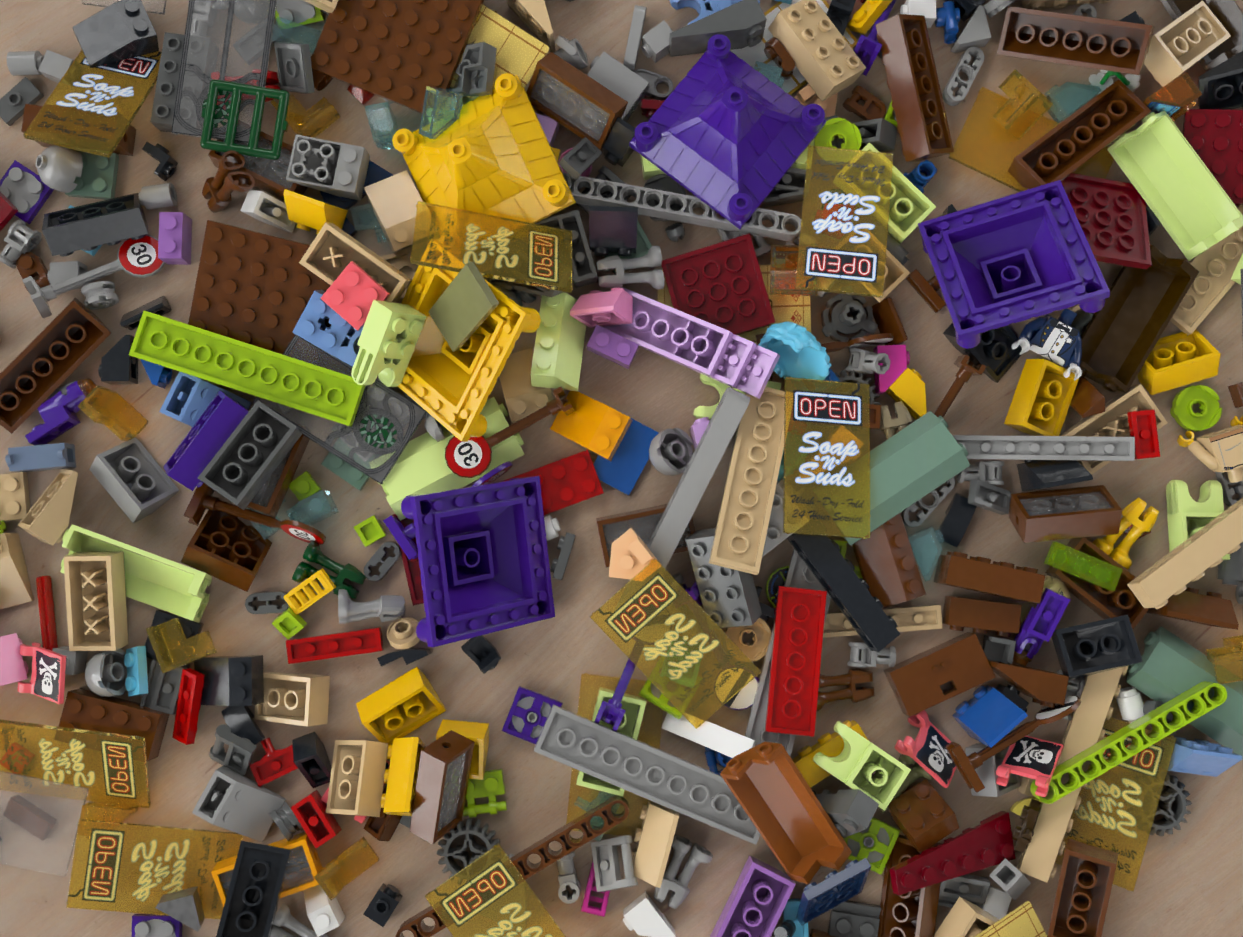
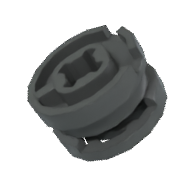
(286, 821)

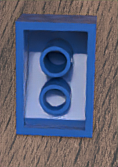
(988, 715)

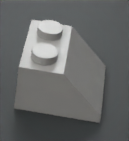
(988, 775)

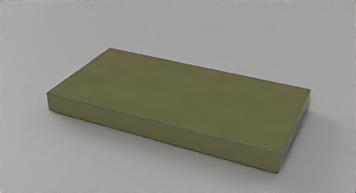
(463, 306)

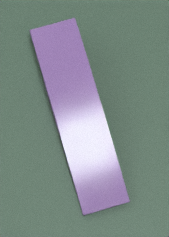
(698, 345)

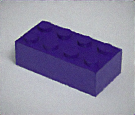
(205, 440)

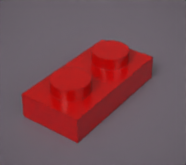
(1144, 429)

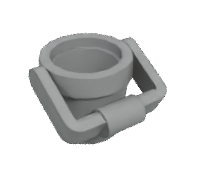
(571, 52)

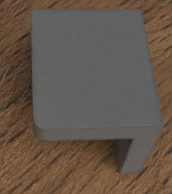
(998, 649)

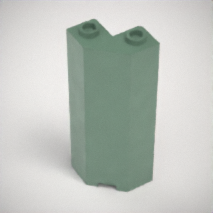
(911, 467)
(1174, 667)

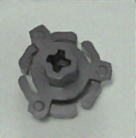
(861, 318)

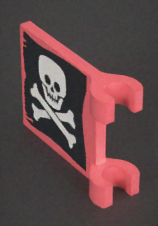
(47, 673)
(928, 749)
(1031, 759)

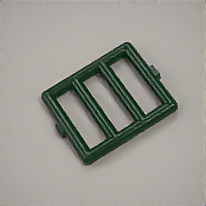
(237, 90)

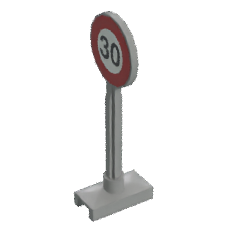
(134, 257)

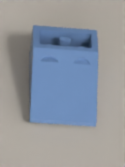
(191, 397)
(1201, 757)

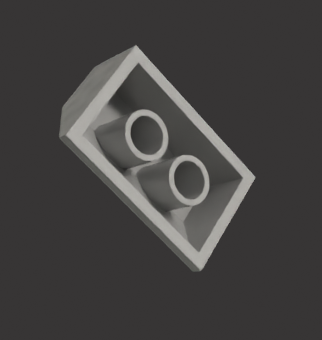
(133, 479)

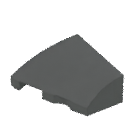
(476, 70)

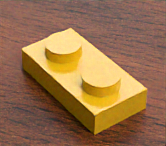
(867, 15)

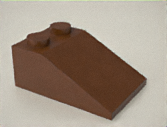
(1041, 685)

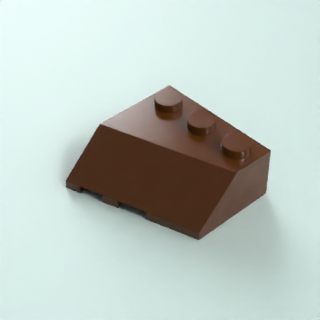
(227, 549)

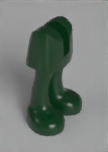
(313, 554)

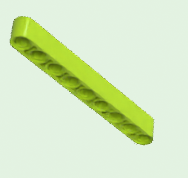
(1140, 740)

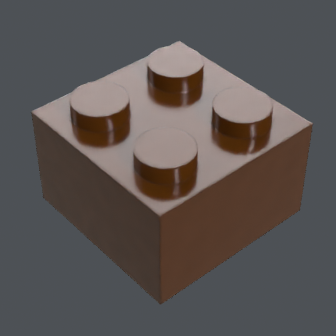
(923, 816)

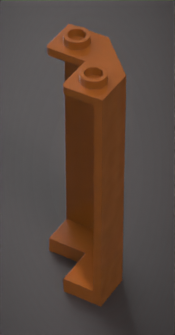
(785, 811)

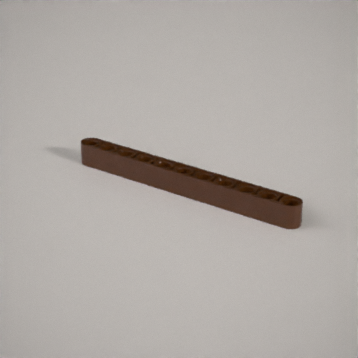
(527, 869)

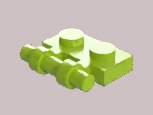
(488, 787)

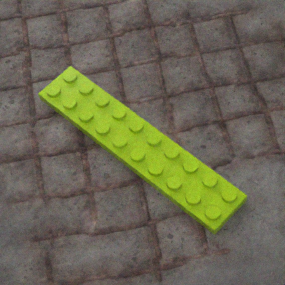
(247, 368)

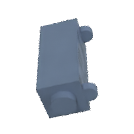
(41, 457)

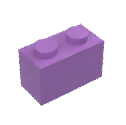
(175, 238)
(612, 347)

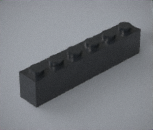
(846, 589)

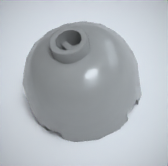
(59, 168)
(671, 451)
(107, 673)

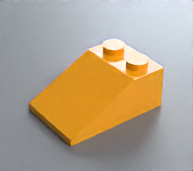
(592, 425)

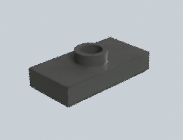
(14, 101)

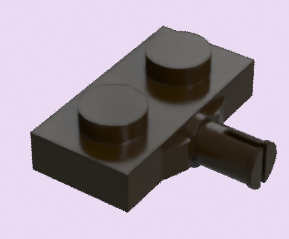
(1024, 834)

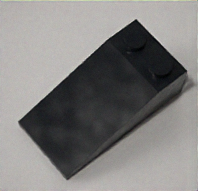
(253, 891)

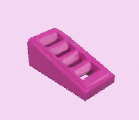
(587, 897)

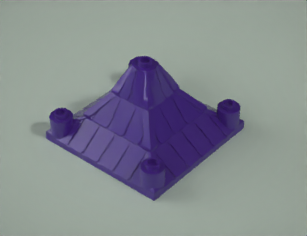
(727, 133)
(1012, 261)
(481, 559)

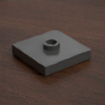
(294, 67)

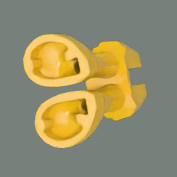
(1130, 517)

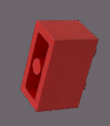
(314, 819)

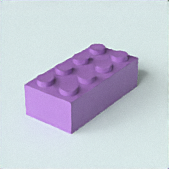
(755, 901)

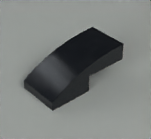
(840, 12)
(957, 519)
(409, 655)
(242, 723)

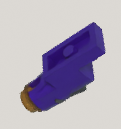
(60, 411)
(1039, 626)

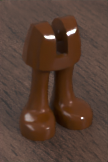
(228, 171)
(849, 680)

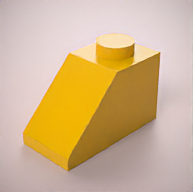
(911, 391)

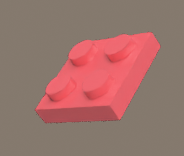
(353, 295)

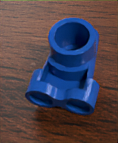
(948, 17)
(919, 180)

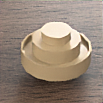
(402, 633)

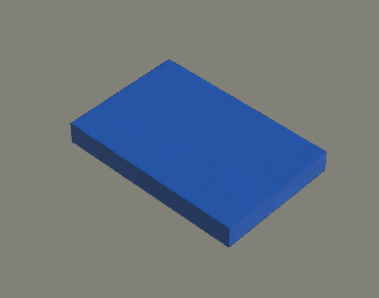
(628, 460)

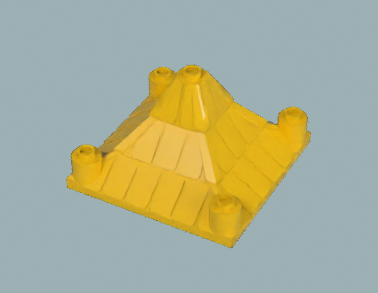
(490, 159)
(458, 383)

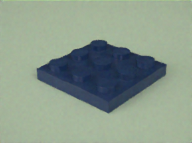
(833, 890)

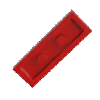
(188, 706)

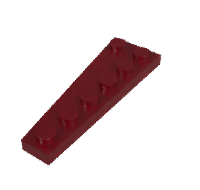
(957, 856)

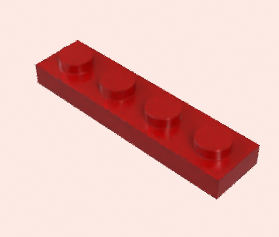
(334, 645)

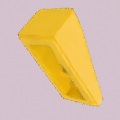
(297, 599)

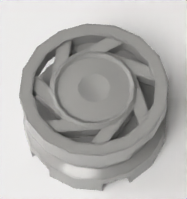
(99, 295)

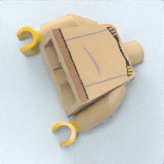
(1219, 450)

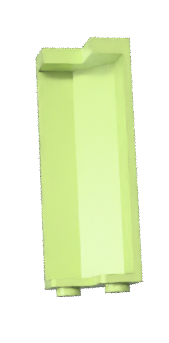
(1176, 185)
(423, 463)
(147, 575)

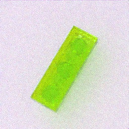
(1083, 566)

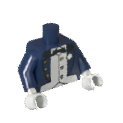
(1054, 341)

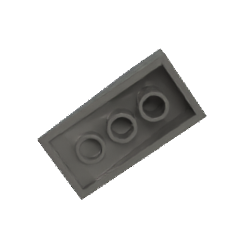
(740, 23)

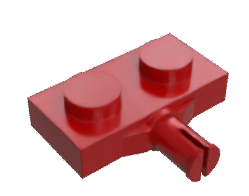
(273, 764)

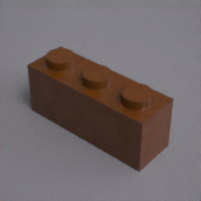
(981, 616)

